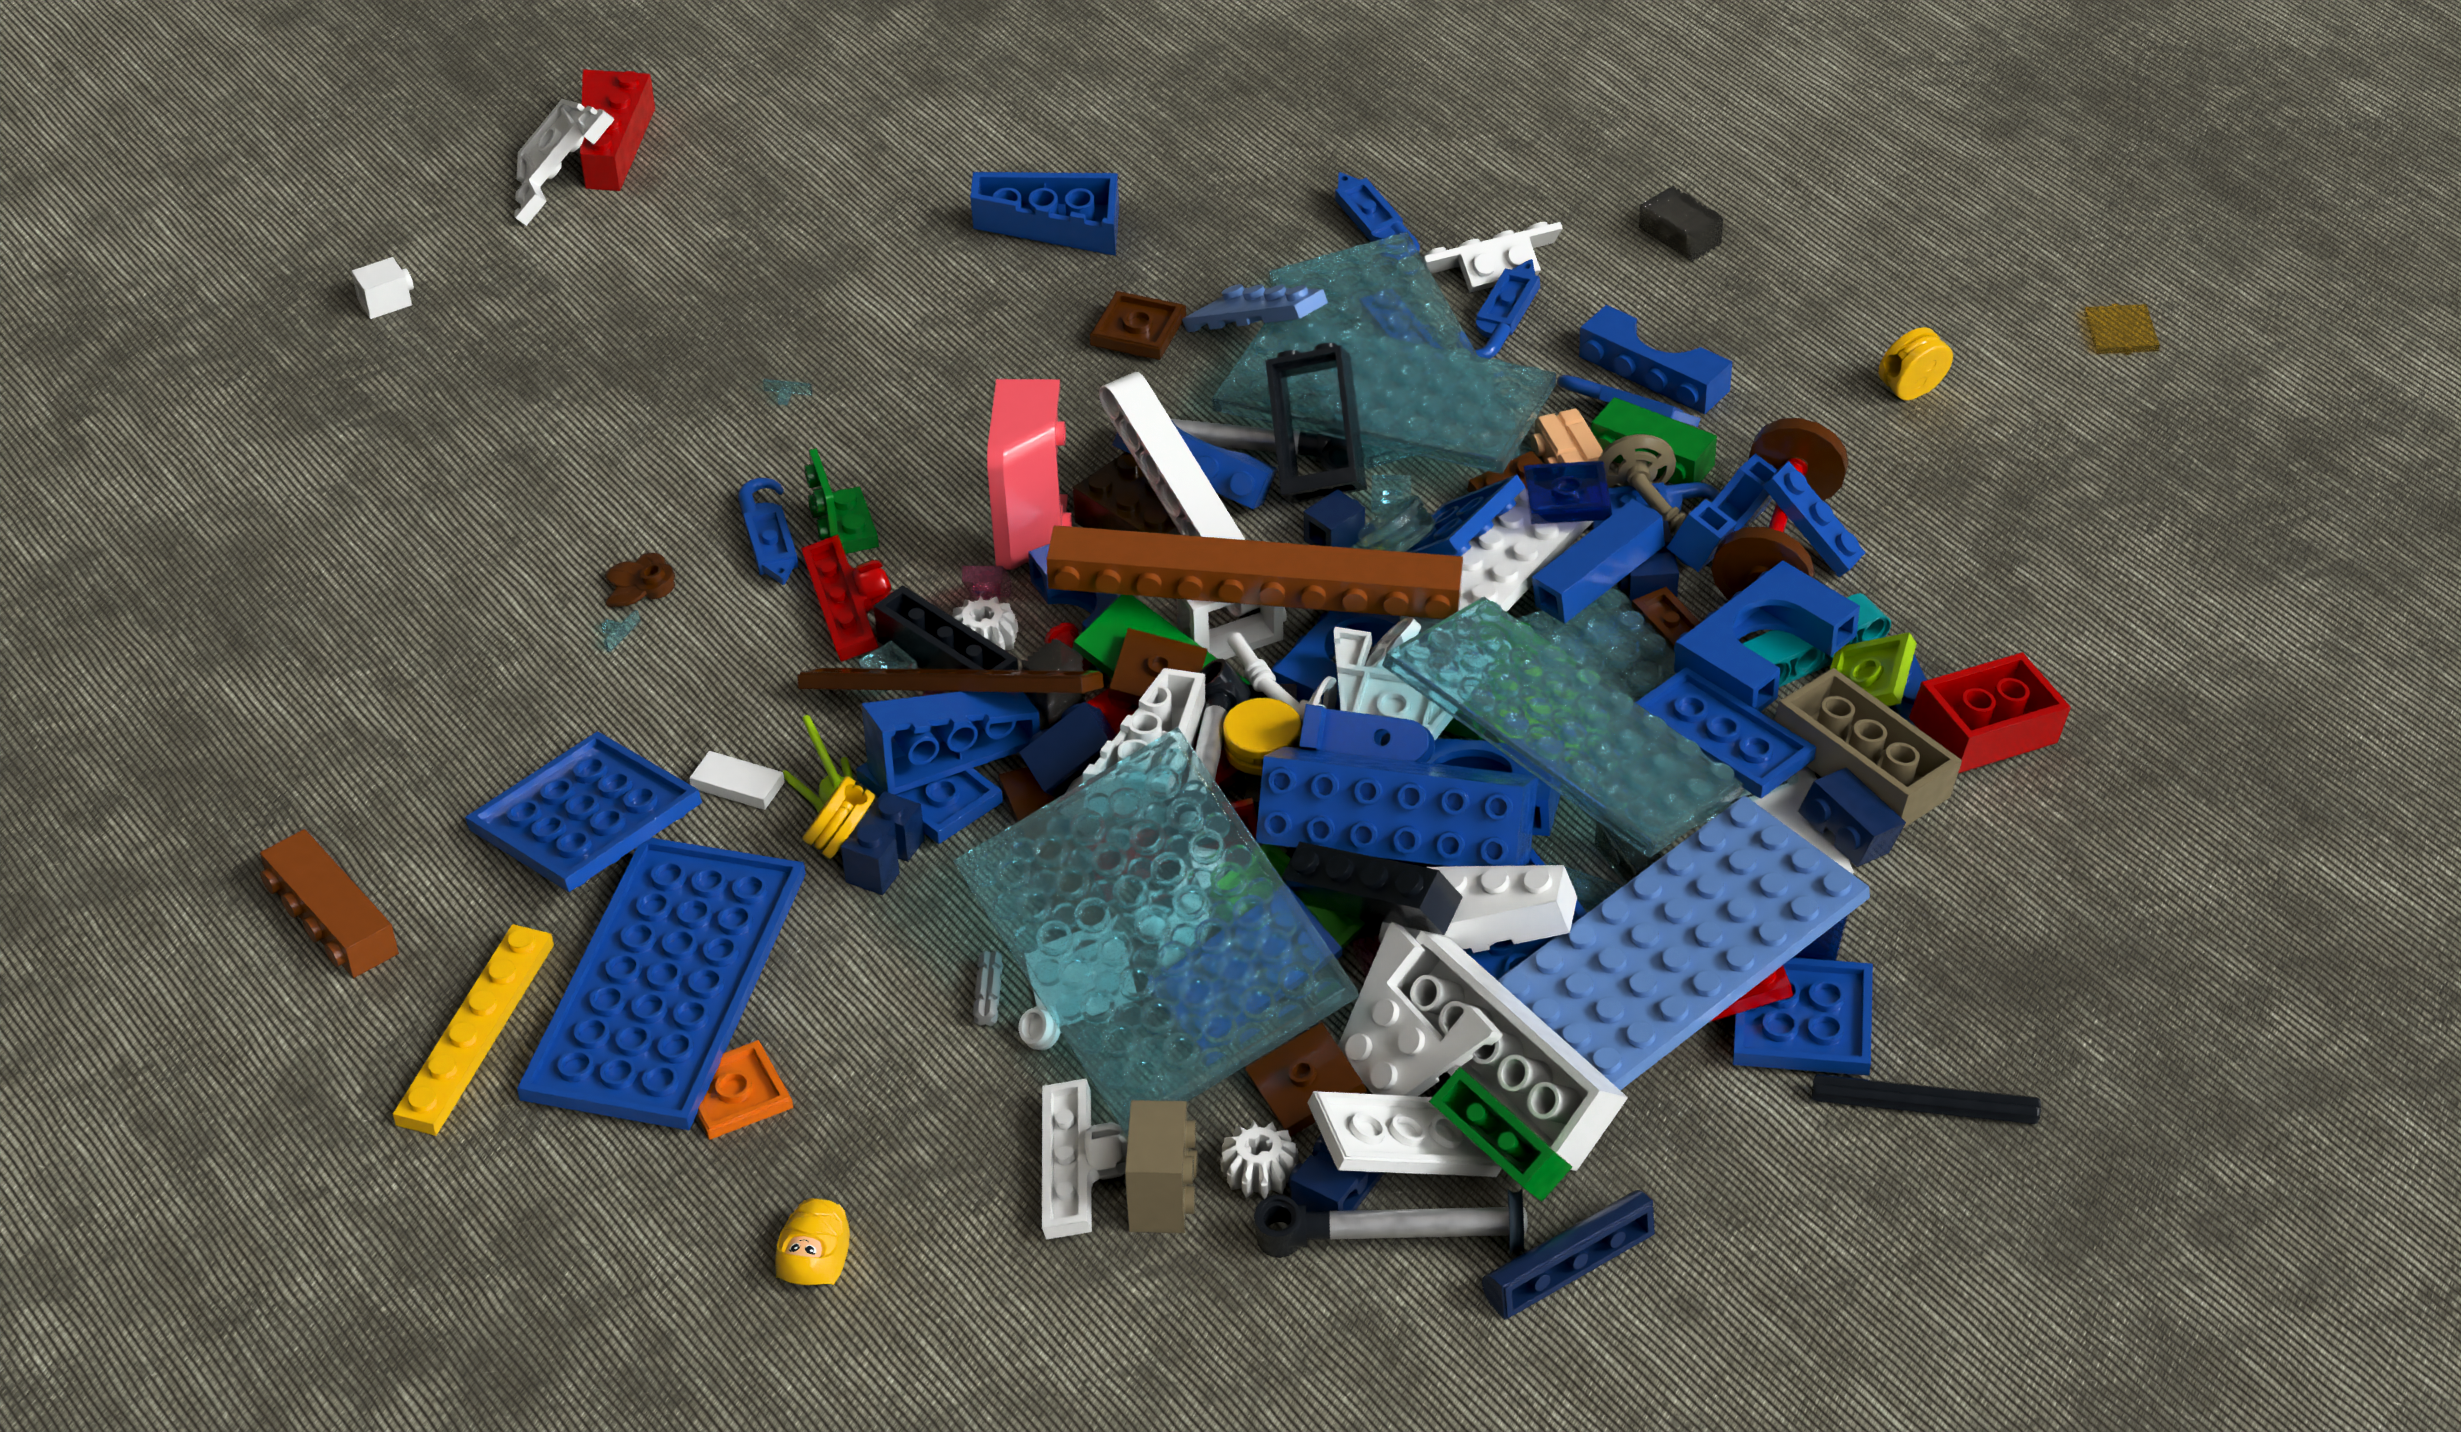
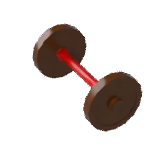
(1753, 550)

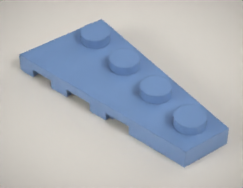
(1256, 304)

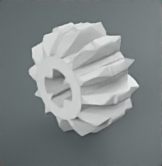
(990, 620)
(1258, 1159)

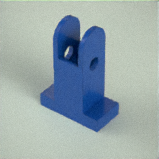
(1363, 733)

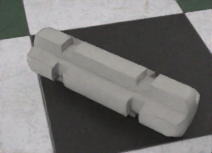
(987, 988)

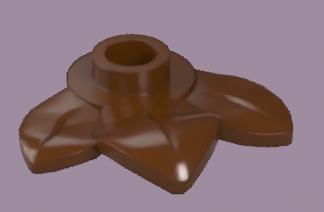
(635, 580)

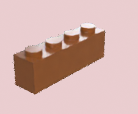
(328, 904)

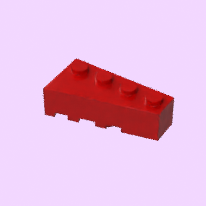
(631, 103)

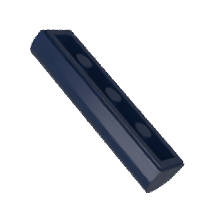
(1570, 1254)

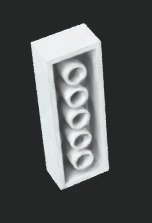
(1529, 1065)

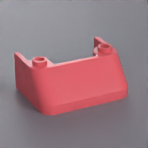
(1025, 468)

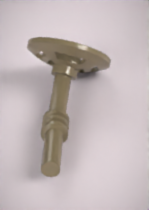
(1639, 474)

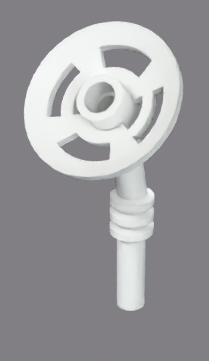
(1264, 680)

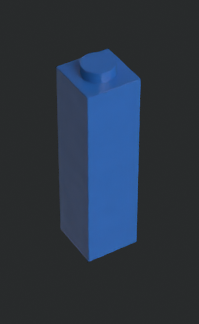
(1598, 561)

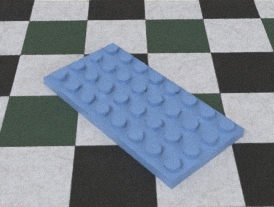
(1684, 940)

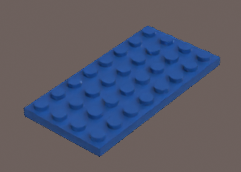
(663, 983)

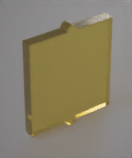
(2121, 329)

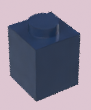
(1334, 521)

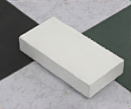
(737, 780)

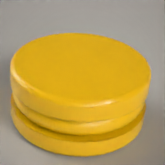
(1915, 363)
(1258, 729)
(838, 817)

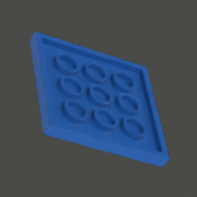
(583, 811)

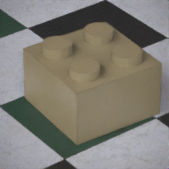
(1160, 1166)

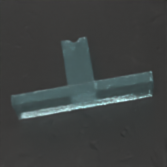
(786, 389)
(619, 631)

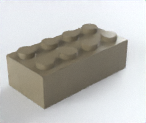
(1872, 742)

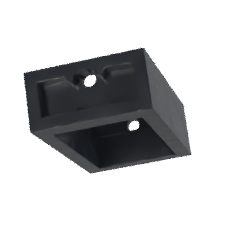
(1321, 484)

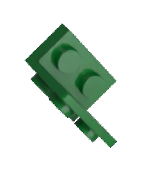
(840, 511)

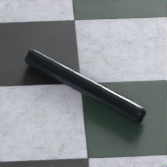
(1926, 1099)

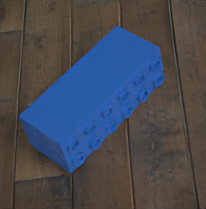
(1396, 808)

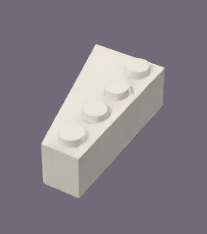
(1170, 702)
(1507, 904)

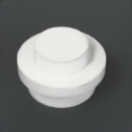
(1038, 1028)

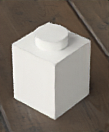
(382, 287)

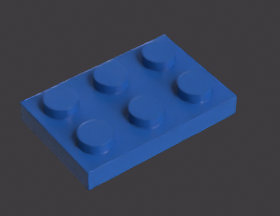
(947, 802)

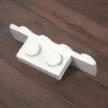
(1486, 260)

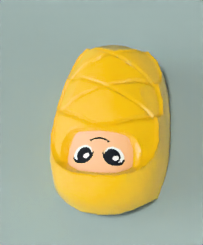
(813, 1243)

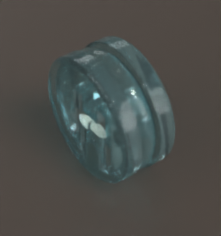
(1398, 526)

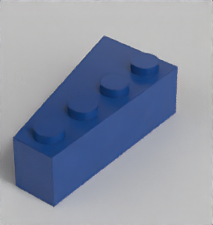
(1049, 207)
(943, 734)

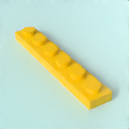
(473, 1030)

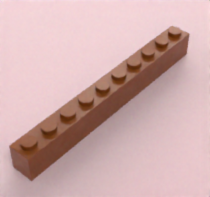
(1254, 572)

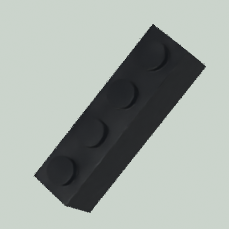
(935, 636)
(1372, 887)

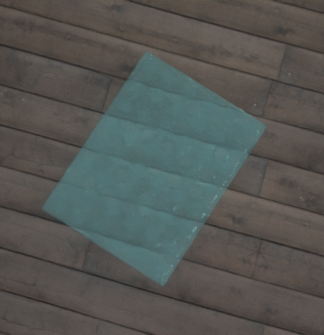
(1155, 929)

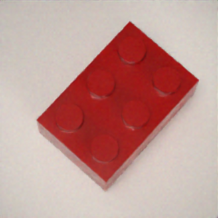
(1991, 711)

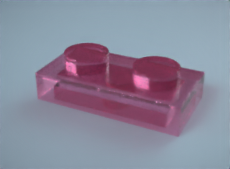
(987, 581)

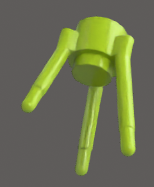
(830, 782)

